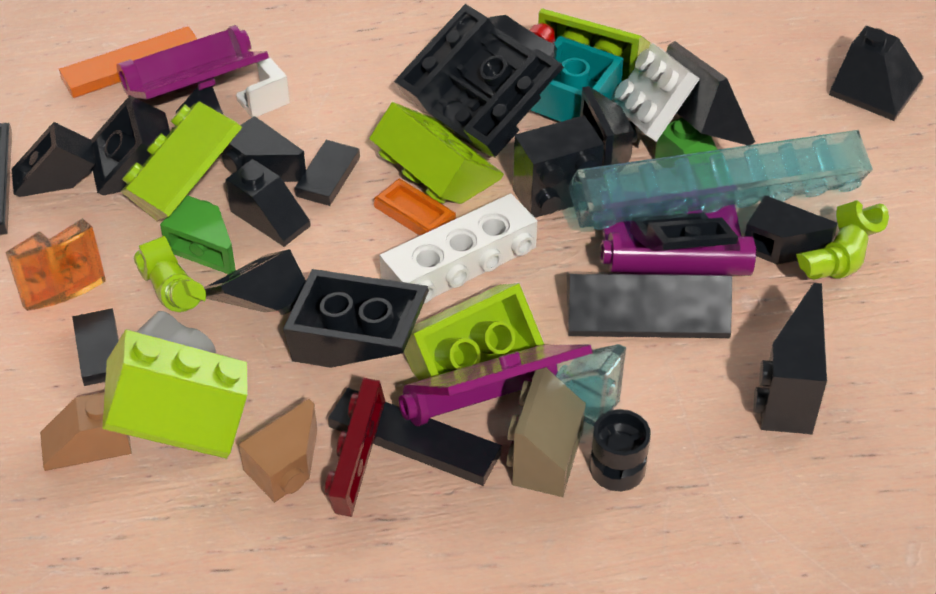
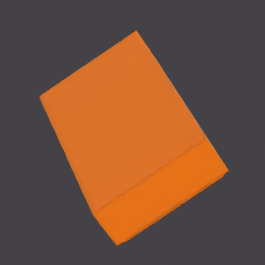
(412, 208)

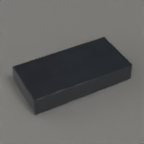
(327, 172)
(95, 340)

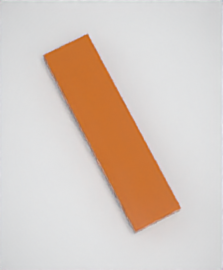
(102, 69)

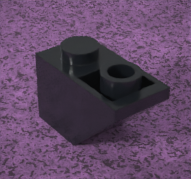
(786, 230)

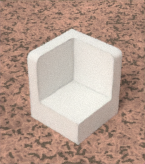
(268, 93)

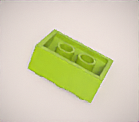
(598, 36)
(432, 155)
(179, 159)
(473, 332)
(174, 394)

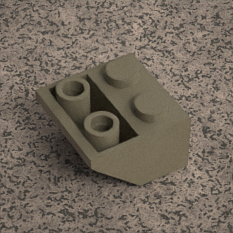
(545, 434)

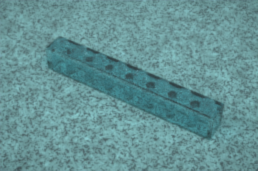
(719, 178)

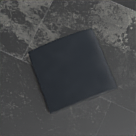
(682, 231)

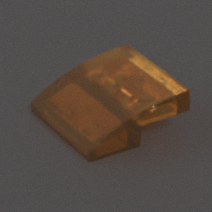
(56, 267)

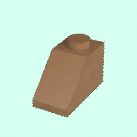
(78, 435)
(282, 452)

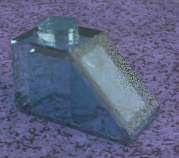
(596, 379)

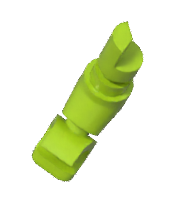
(849, 247)
(169, 280)

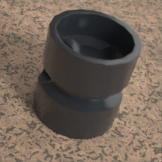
(619, 450)

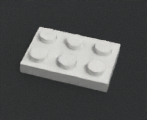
(654, 91)

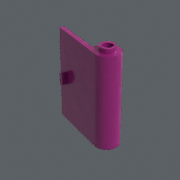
(188, 64)
(626, 254)
(481, 381)

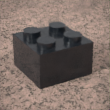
(548, 161)

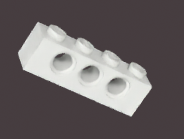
(463, 247)

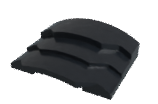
(480, 77)

